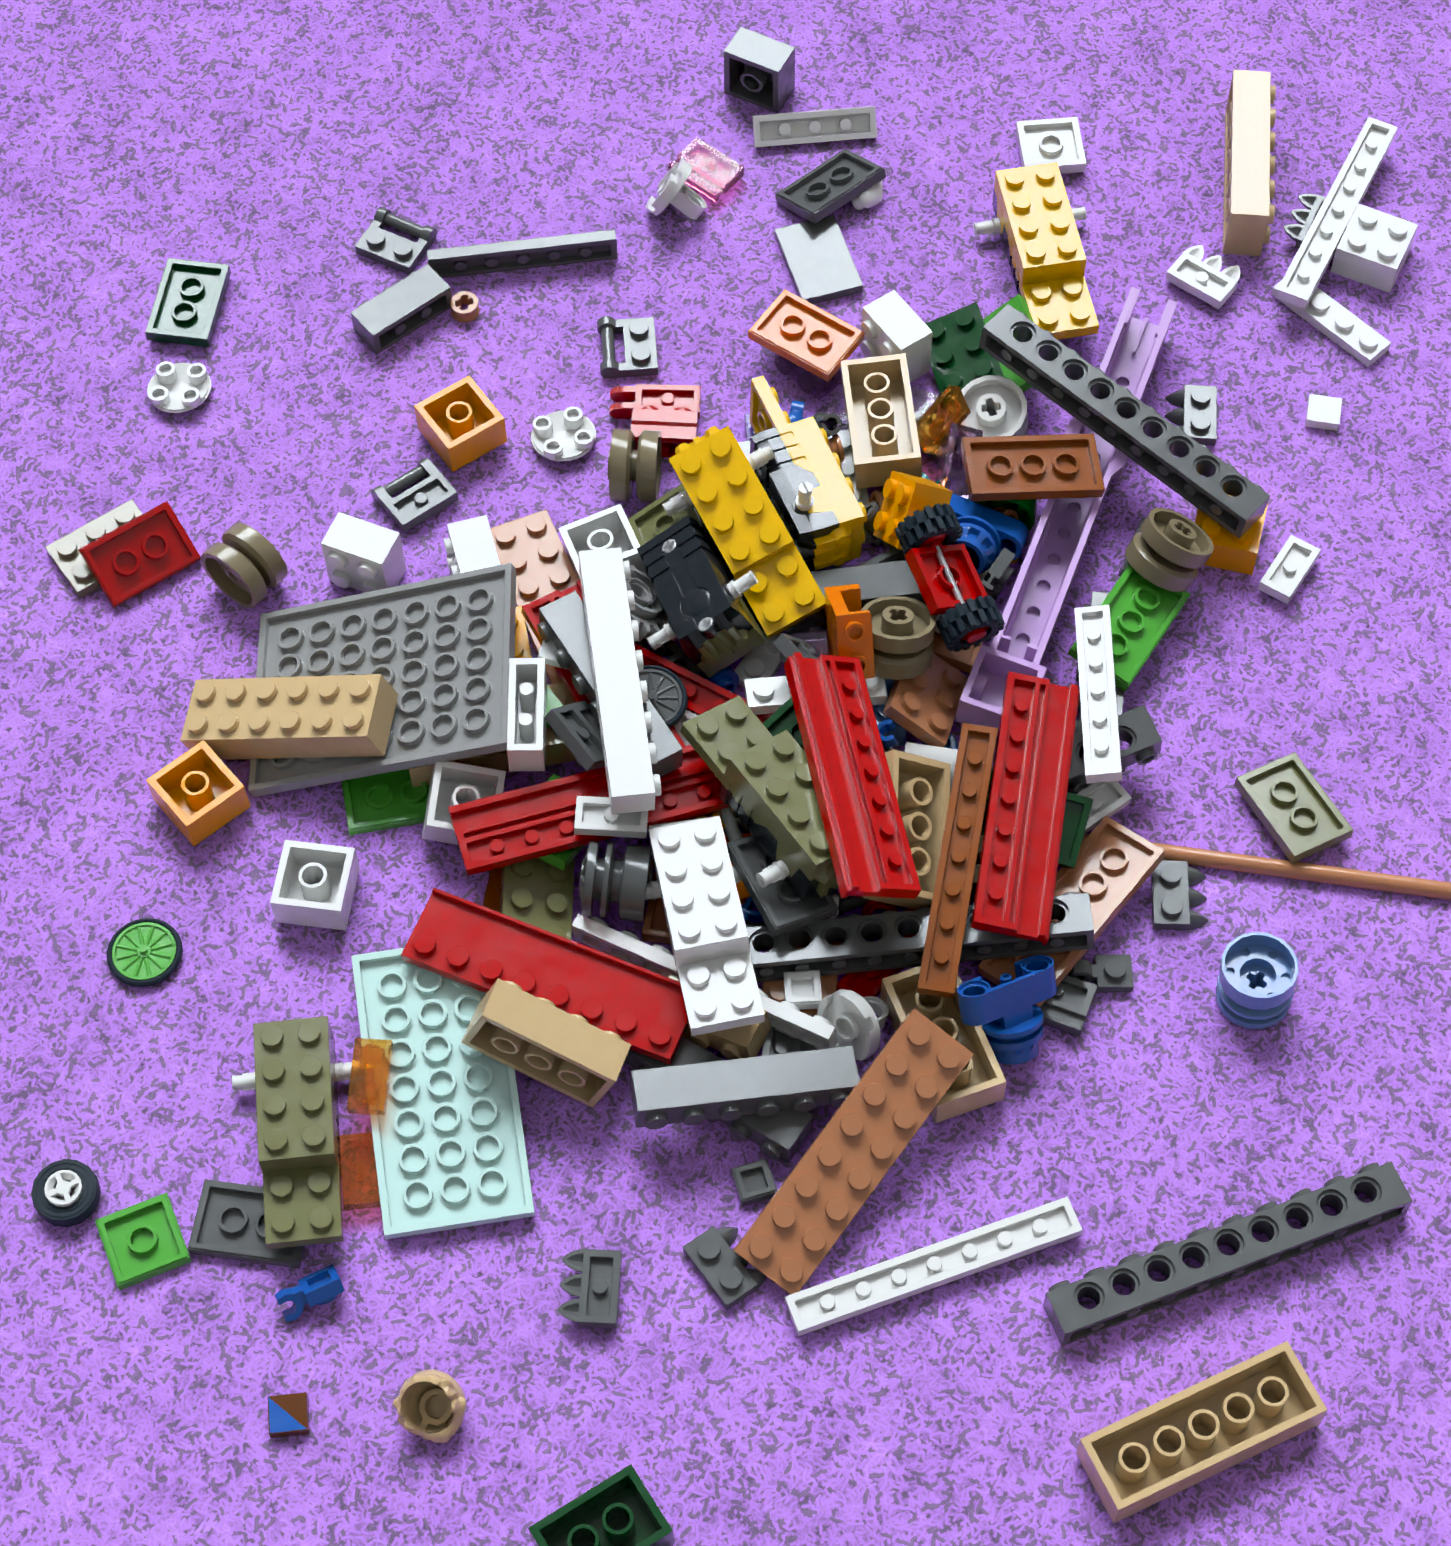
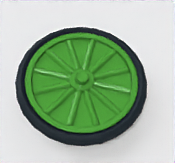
(144, 952)

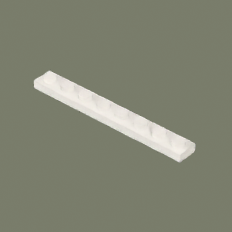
(1336, 212)
(626, 946)
(932, 1266)

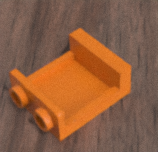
(849, 627)

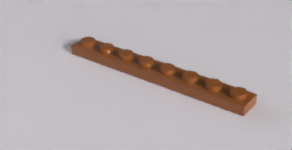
(957, 861)

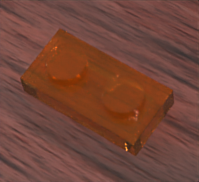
(936, 421)
(370, 1076)
(358, 1171)

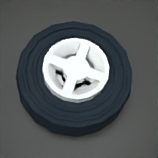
(59, 1180)

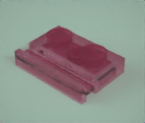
(711, 171)

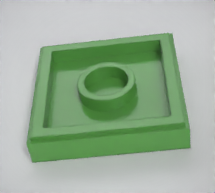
(143, 1241)

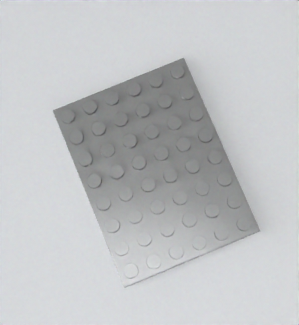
(432, 640)

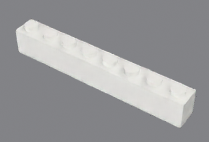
(617, 681)

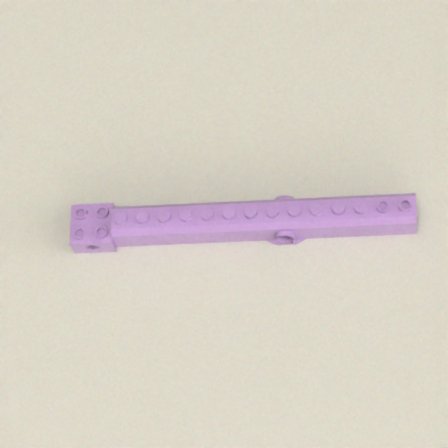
(1059, 537)

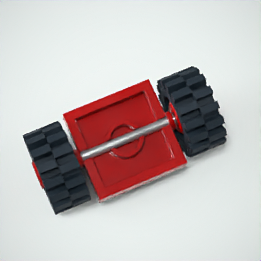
(948, 578)

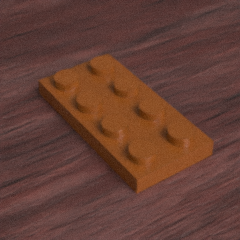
(1032, 467)

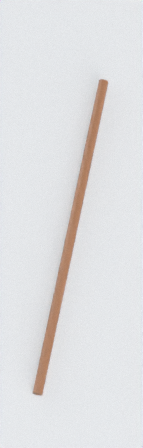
(1306, 871)

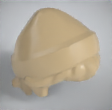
(431, 1405)

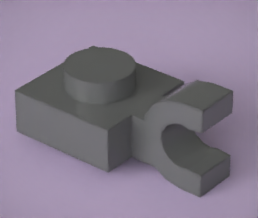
(1108, 972)

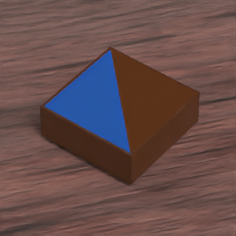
(288, 1415)

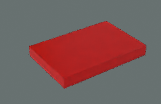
(140, 554)

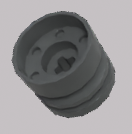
(615, 881)

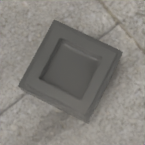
(754, 1182)

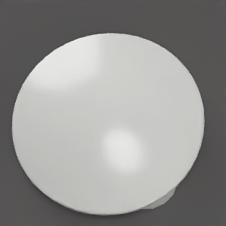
(179, 386)
(563, 435)

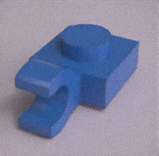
(313, 1289)

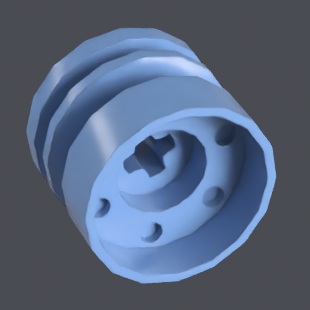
(1256, 980)

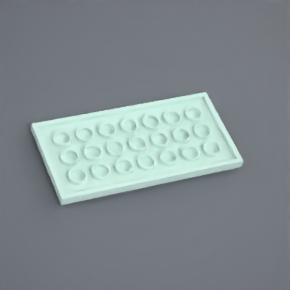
(453, 1118)

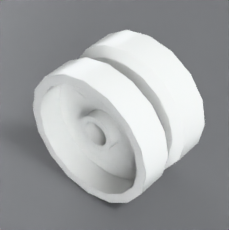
(996, 406)

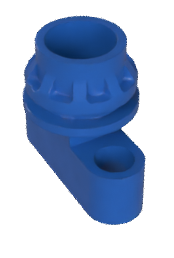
(987, 532)
(1008, 1010)

